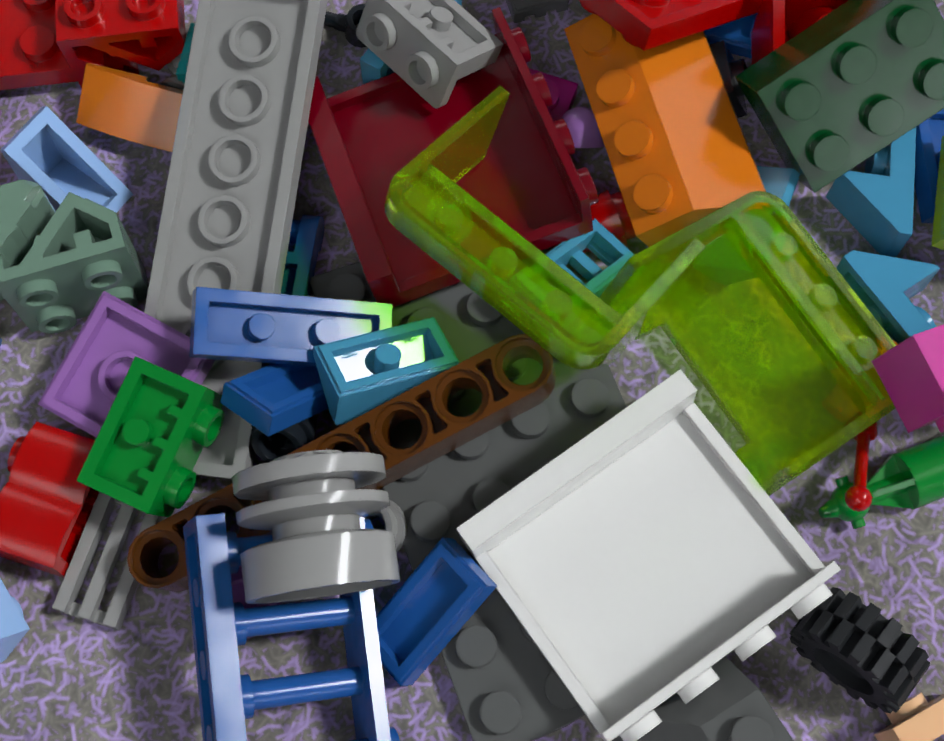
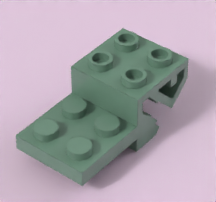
(63, 258)

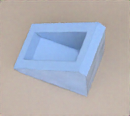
(61, 163)

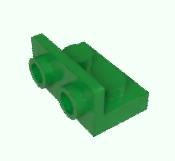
(153, 439)

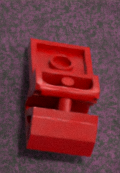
(56, 38)

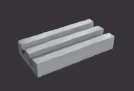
(82, 559)

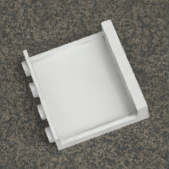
(645, 560)

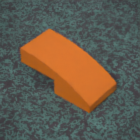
(129, 107)

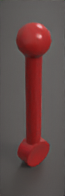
(858, 496)

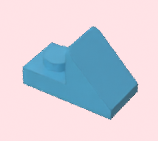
(881, 198)
(886, 287)

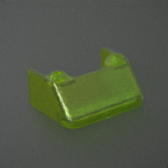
(504, 265)

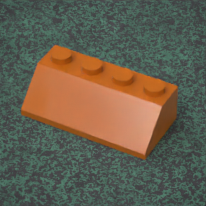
(664, 127)

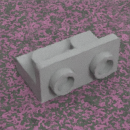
(427, 43)

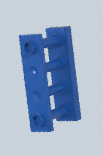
(222, 626)

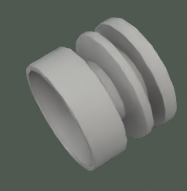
(315, 526)

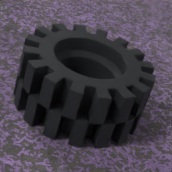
(861, 650)

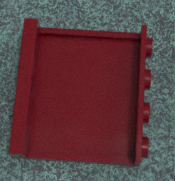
(522, 179)

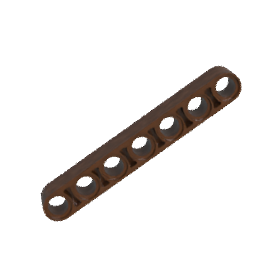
(372, 433)

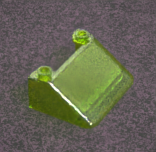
(767, 334)

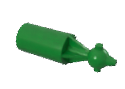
(903, 481)

